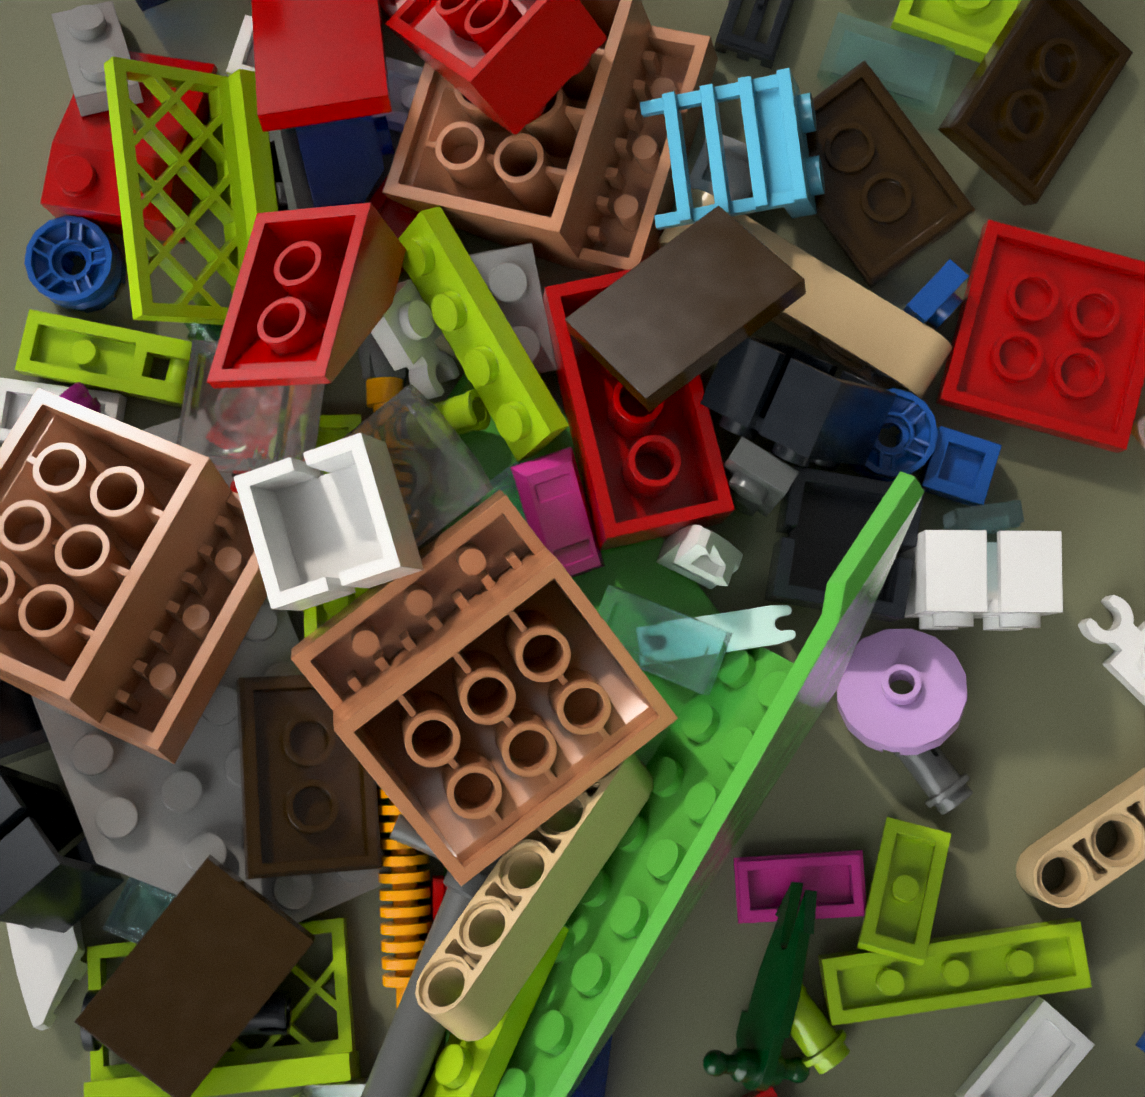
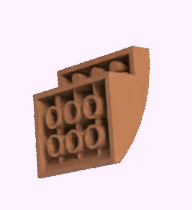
(581, 173)
(119, 573)
(481, 688)

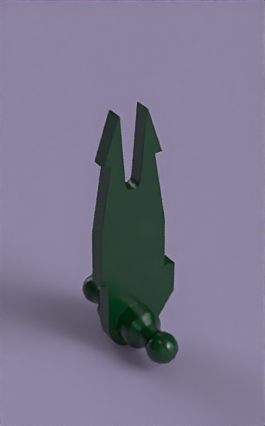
(773, 1003)

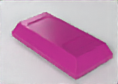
(559, 510)
(765, 880)

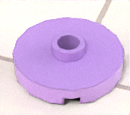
(902, 721)

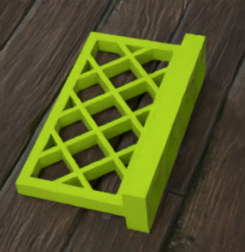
(243, 175)
(250, 1068)

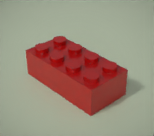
(637, 466)

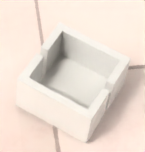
(329, 530)
(967, 578)

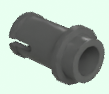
(937, 779)

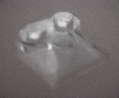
(246, 424)
(430, 461)

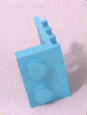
(776, 142)

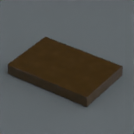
(1035, 94)
(881, 179)
(685, 307)
(301, 787)
(195, 979)

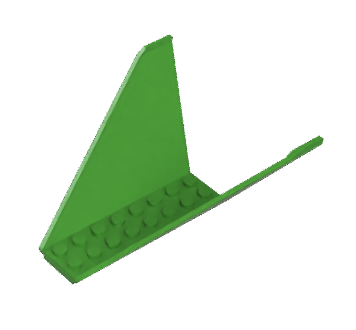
(706, 774)

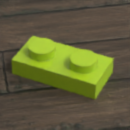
(904, 891)

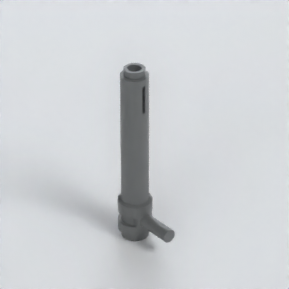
(413, 1033)

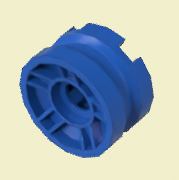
(50, 263)
(913, 442)

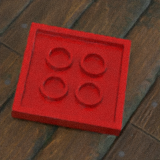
(1050, 338)

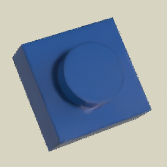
(937, 298)
(960, 467)

